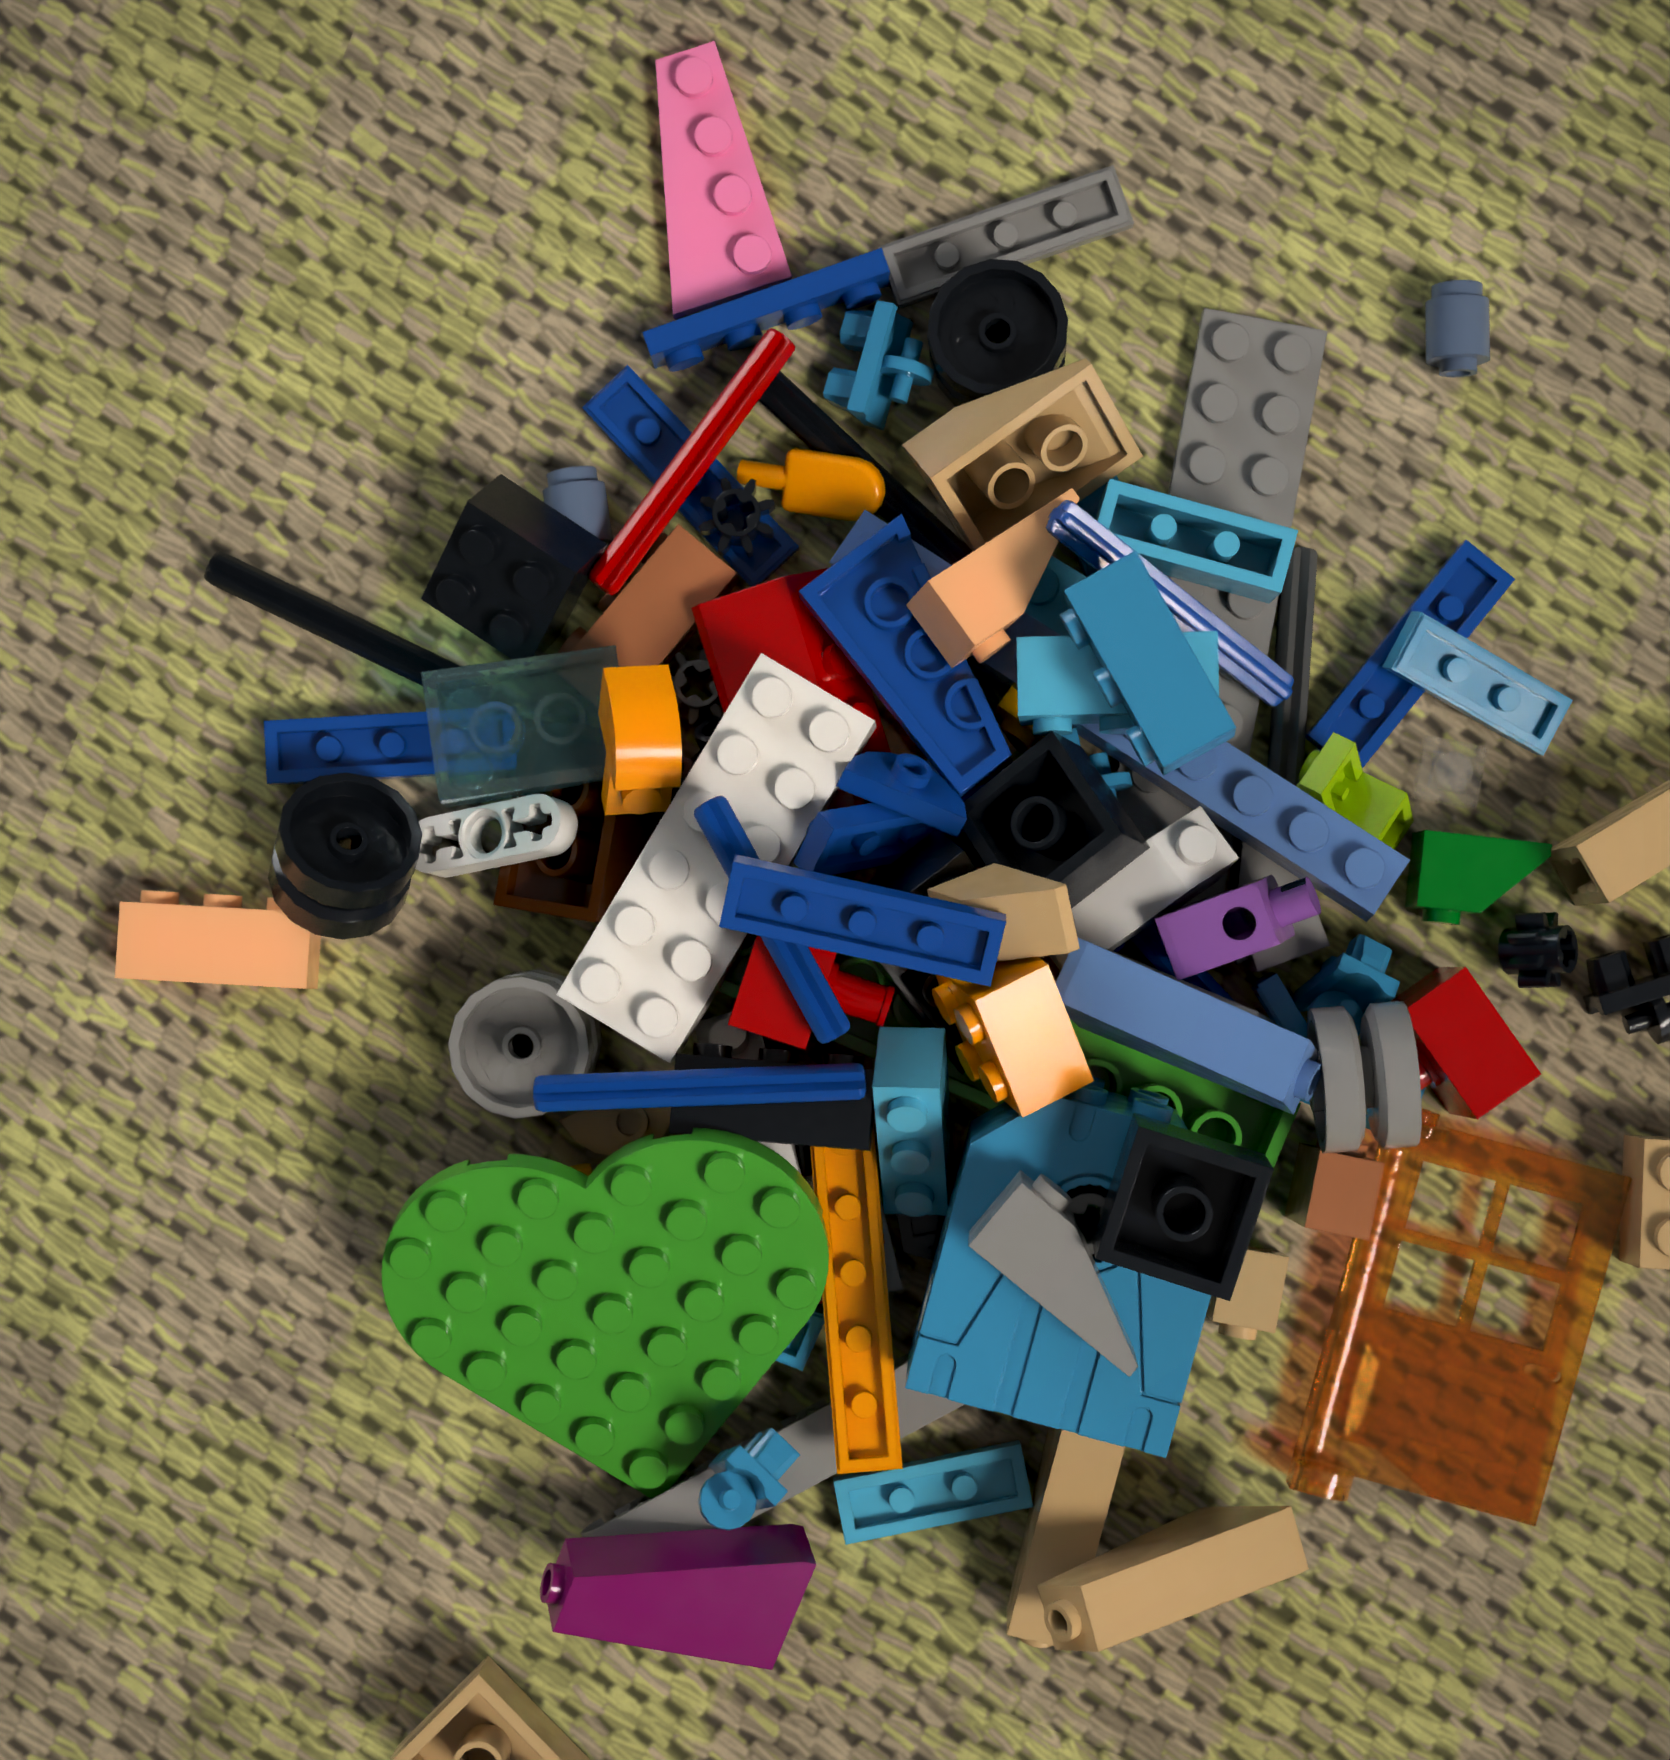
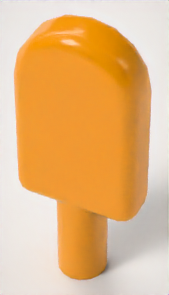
(820, 483)

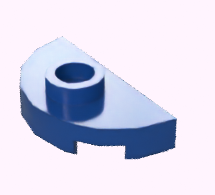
(906, 787)

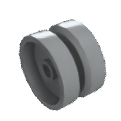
(489, 1053)
(1371, 1076)

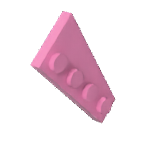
(714, 199)

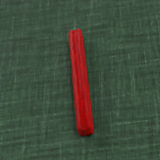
(691, 462)

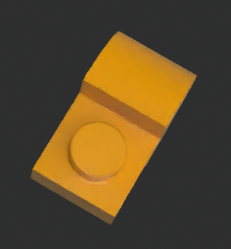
(640, 739)

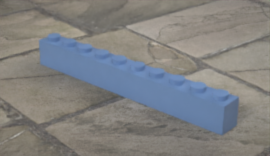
(1228, 786)

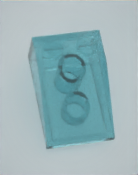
(516, 725)

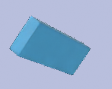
(1477, 683)

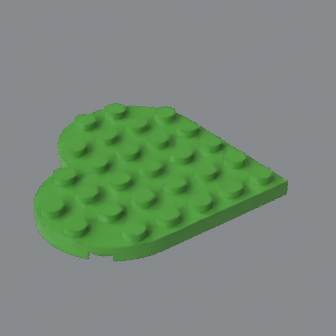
(614, 1300)

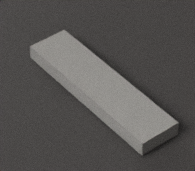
(1015, 231)

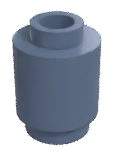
(1457, 328)
(581, 499)

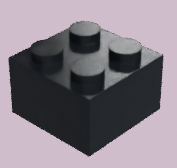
(512, 570)
(1053, 819)
(1182, 1207)

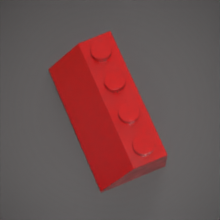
(779, 625)

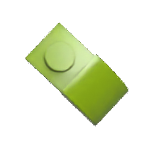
(1339, 782)

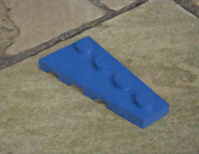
(867, 617)

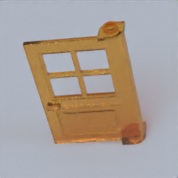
(1432, 1399)

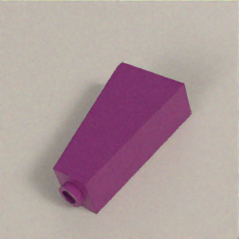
(684, 1590)

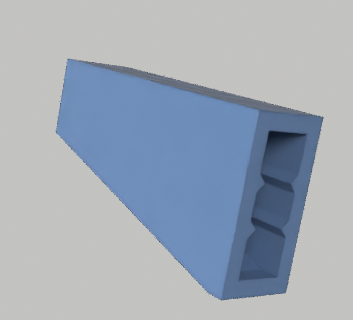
(1187, 1028)

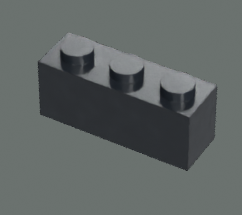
(817, 1124)

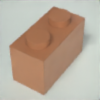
(1334, 1191)

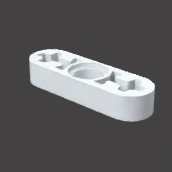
(515, 843)

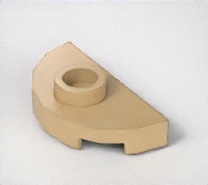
(611, 1129)

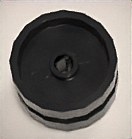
(995, 302)
(344, 855)

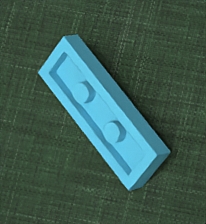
(933, 1492)

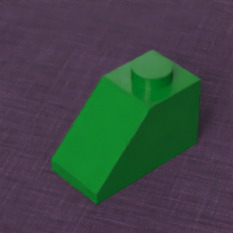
(1465, 872)

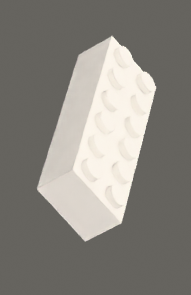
(660, 940)

